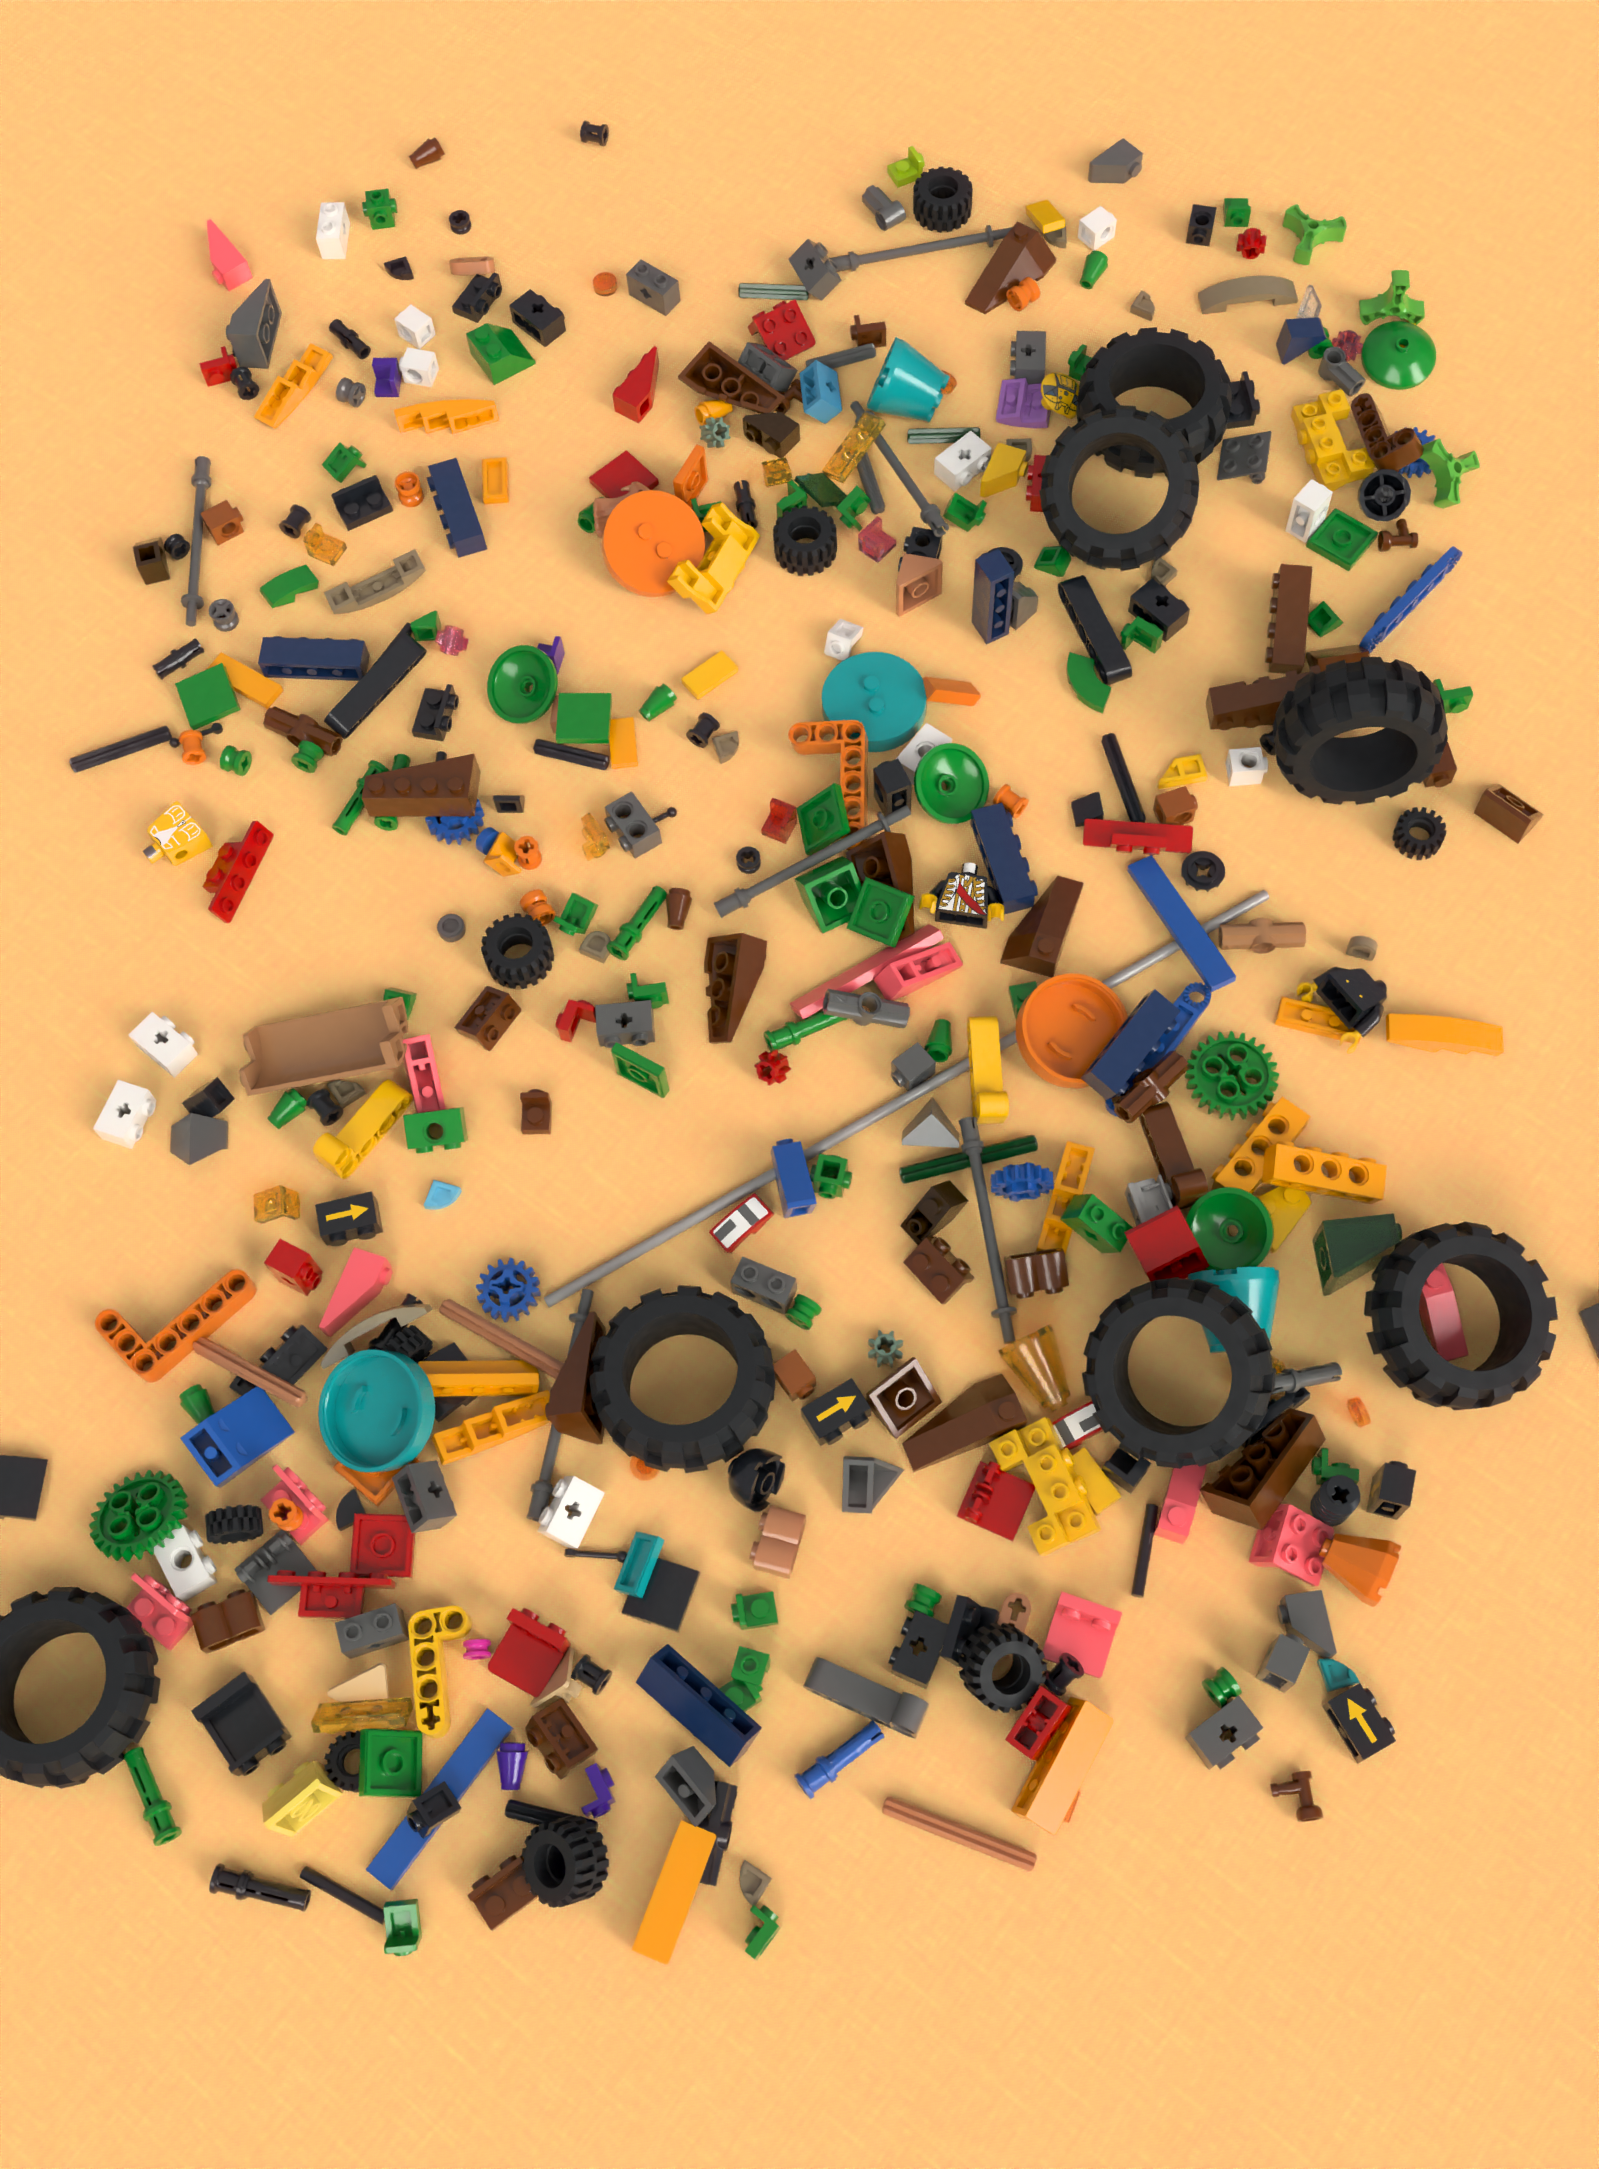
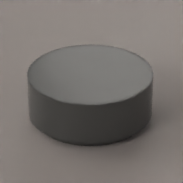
(451, 928)

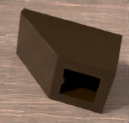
(772, 431)
(151, 560)
(934, 1211)

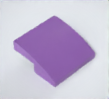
(1021, 405)

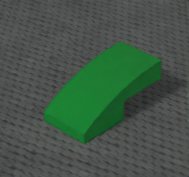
(284, 587)

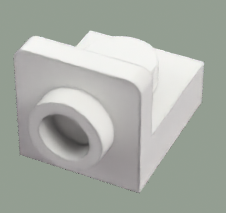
(841, 639)

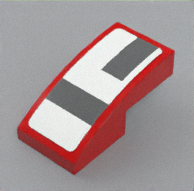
(741, 1222)
(1077, 1426)

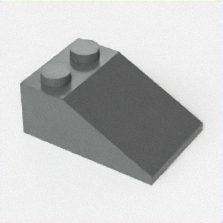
(255, 327)

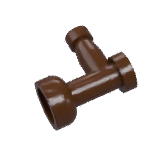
(793, 392)
(1386, 540)
(1301, 1786)

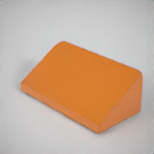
(950, 691)

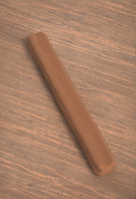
(501, 1338)
(250, 1372)
(959, 1834)

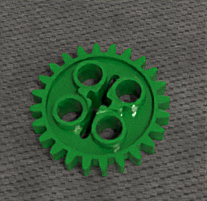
(1253, 1065)
(138, 1515)

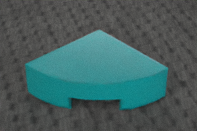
(1336, 1674)

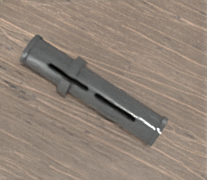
(1292, 1380)

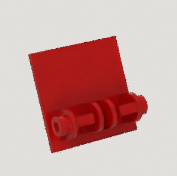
(996, 1500)

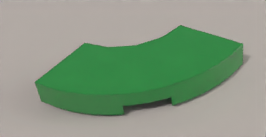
(1085, 682)

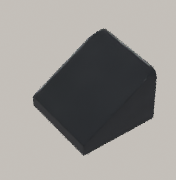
(509, 803)
(1087, 808)

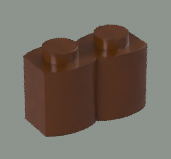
(1036, 1272)
(227, 1621)

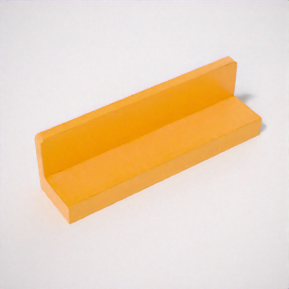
(481, 1378)
(1063, 1766)
(674, 1893)

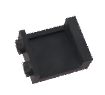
(242, 1724)

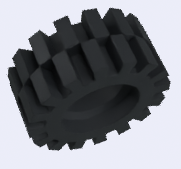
(1422, 820)
(411, 1343)
(234, 1524)
(336, 1758)

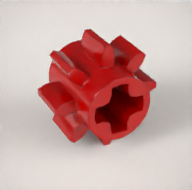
(1251, 243)
(772, 1067)

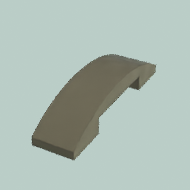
(1247, 289)
(378, 587)
(343, 1346)

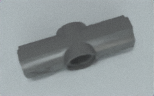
(881, 1010)

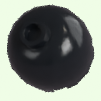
(1384, 495)
(755, 1477)

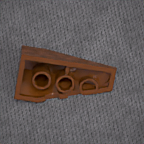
(1018, 256)
(725, 379)
(888, 861)
(1043, 931)
(733, 971)
(570, 1398)

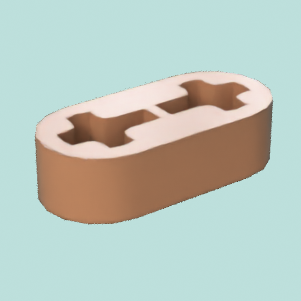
(472, 265)
(1006, 1612)

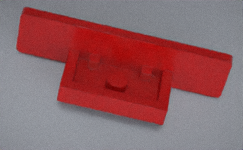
(1131, 836)
(235, 870)
(331, 1596)

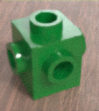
(380, 208)
(830, 1176)

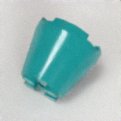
(907, 384)
(1253, 1286)

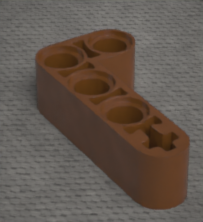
(1385, 450)
(1172, 1155)

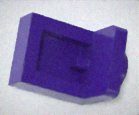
(601, 1782)

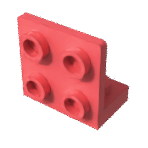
(296, 1490)
(1292, 1544)
(160, 1611)
(1082, 1631)

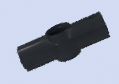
(719, 1823)

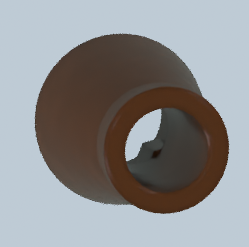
(427, 153)
(678, 905)

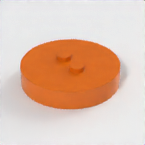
(648, 539)
(1067, 1026)

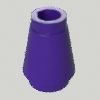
(511, 1764)

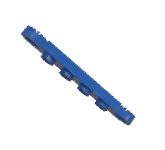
(1415, 593)
(1186, 1019)

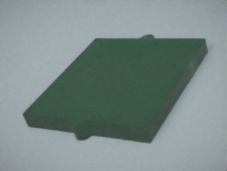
(821, 489)

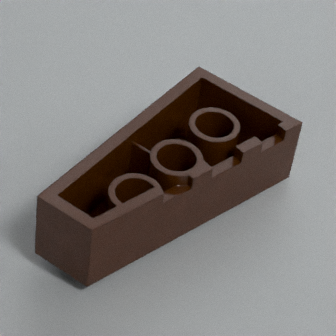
(1289, 618)
(1250, 704)
(426, 789)
(1266, 1471)

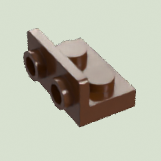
(488, 1017)
(560, 1738)
(503, 1893)

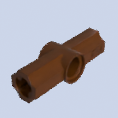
(302, 728)
(1150, 1086)

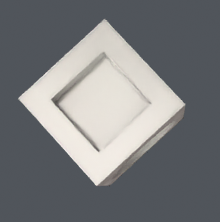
(1097, 228)
(415, 326)
(419, 367)
(1242, 775)

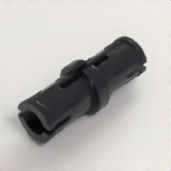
(349, 339)
(745, 504)
(178, 658)

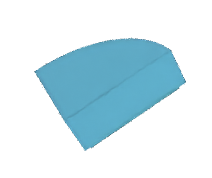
(441, 1195)

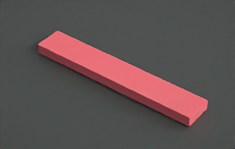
(867, 970)

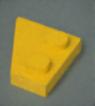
(1286, 1209)

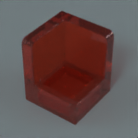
(780, 821)

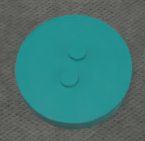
(880, 694)
(376, 1411)

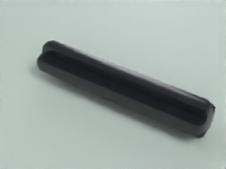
(571, 754)
(535, 1814)

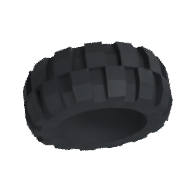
(1167, 363)
(1107, 429)
(1355, 698)
(1521, 1306)
(666, 1316)
(1120, 1410)
(125, 1697)

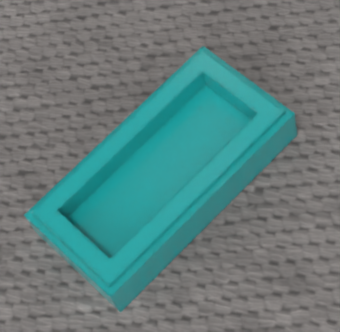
(639, 1564)

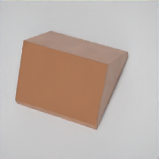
(917, 582)

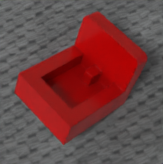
(219, 369)
(568, 1020)

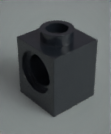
(1201, 225)

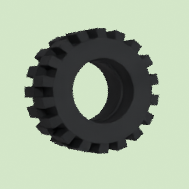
(942, 199)
(805, 557)
(510, 933)
(1020, 1681)
(565, 1861)

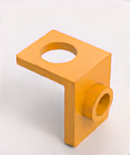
(502, 856)

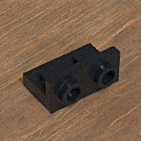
(478, 297)
(1243, 405)
(361, 502)
(435, 713)
(294, 1355)
(964, 1621)

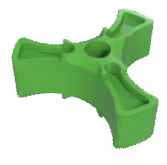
(1312, 232)
(1393, 302)
(1447, 471)

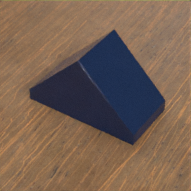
(1298, 337)

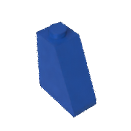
(792, 1178)

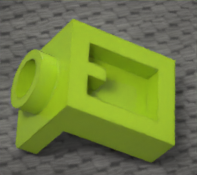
(907, 169)

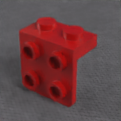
(783, 330)
(529, 1652)

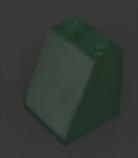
(1352, 1248)

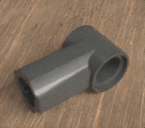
(885, 211)
(1337, 369)

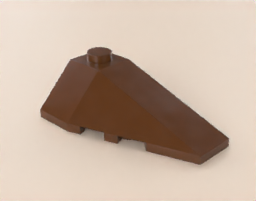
(970, 1421)

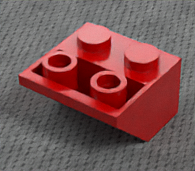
(1167, 1246)

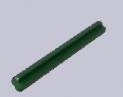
(961, 1161)

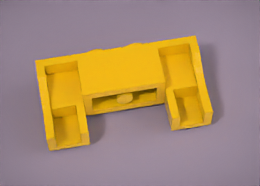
(1324, 444)
(721, 563)
(1055, 1481)

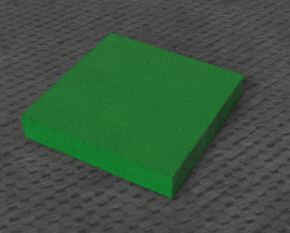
(1342, 539)
(207, 696)
(584, 718)
(823, 819)
(880, 912)
(640, 1070)
(390, 1763)

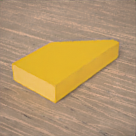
(1184, 771)

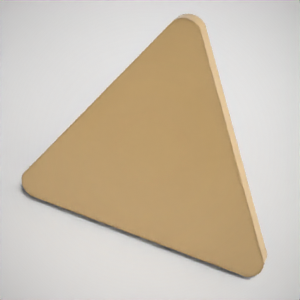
(560, 1682)
(366, 1685)

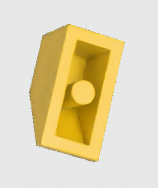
(1003, 470)

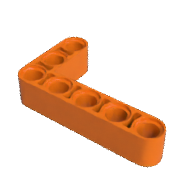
(848, 773)
(178, 1328)

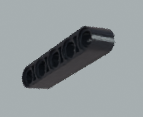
(1094, 630)
(375, 686)

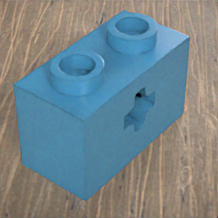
(820, 392)

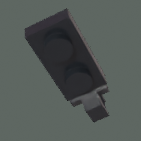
(1276, 1409)

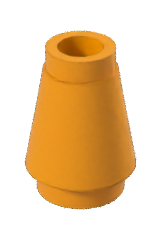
(713, 409)

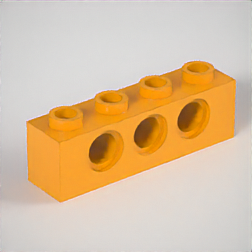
(1282, 1115)
(1280, 1171)

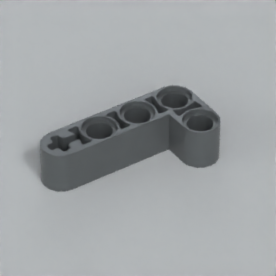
(865, 1697)

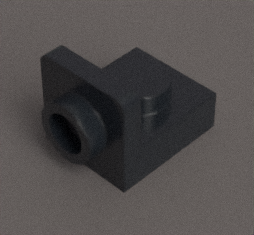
(432, 1809)

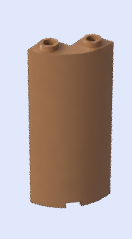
(325, 1046)

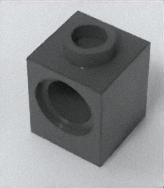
(912, 1067)

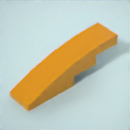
(294, 387)
(438, 415)
(1446, 1033)
(1068, 1183)
(492, 1428)

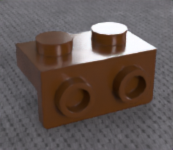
(938, 1268)

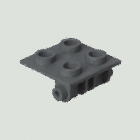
(1245, 457)
(274, 1555)

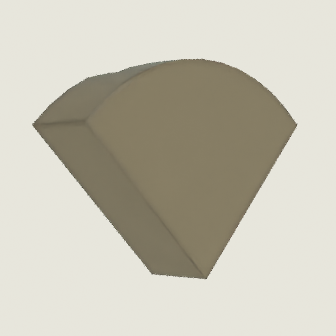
(1057, 237)
(1143, 306)
(1163, 572)
(726, 746)
(346, 1091)
(753, 1882)

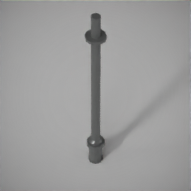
(853, 261)
(201, 481)
(929, 512)
(742, 896)
(973, 1147)
(543, 1488)

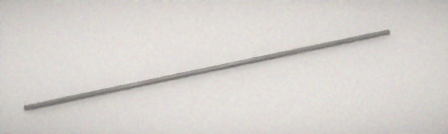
(864, 1122)

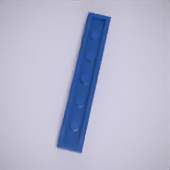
(1181, 923)
(459, 1774)

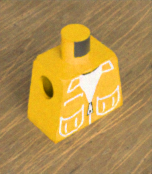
(176, 836)

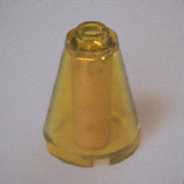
(1039, 1367)

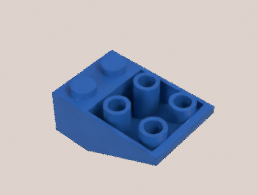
(237, 1436)

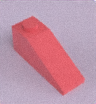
(228, 263)
(917, 971)
(423, 1074)
(357, 1287)
(1441, 1316)
(1180, 1503)

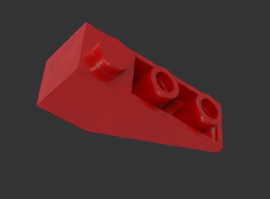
(636, 394)

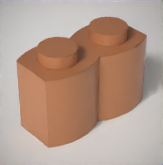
(778, 1542)

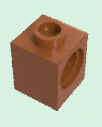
(223, 522)
(1175, 807)
(794, 1376)

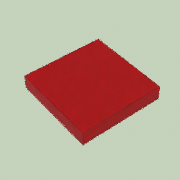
(621, 473)
(382, 1545)

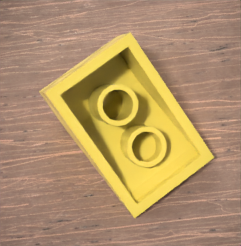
(299, 1800)

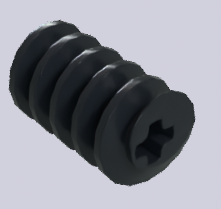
(1335, 1500)

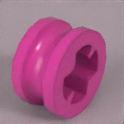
(476, 1649)

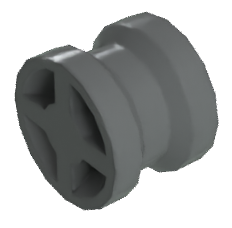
(350, 392)
(224, 609)

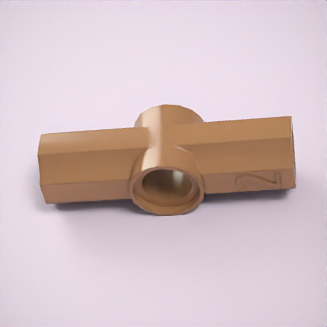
(1262, 935)

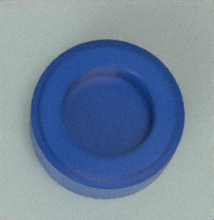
(486, 839)

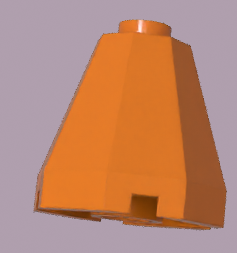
(1361, 1564)

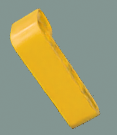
(988, 1099)
(363, 1131)
(435, 1671)

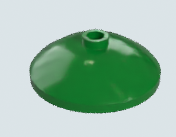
(1394, 365)
(511, 680)
(964, 779)
(1211, 1221)

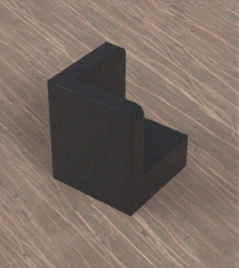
(209, 1099)
(1125, 1469)

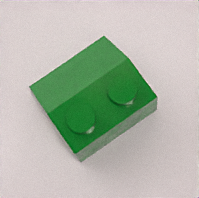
(498, 352)
(830, 892)

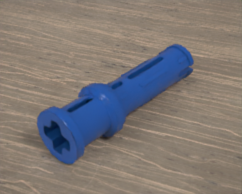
(827, 1767)

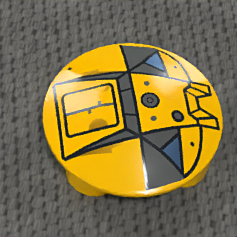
(1060, 394)

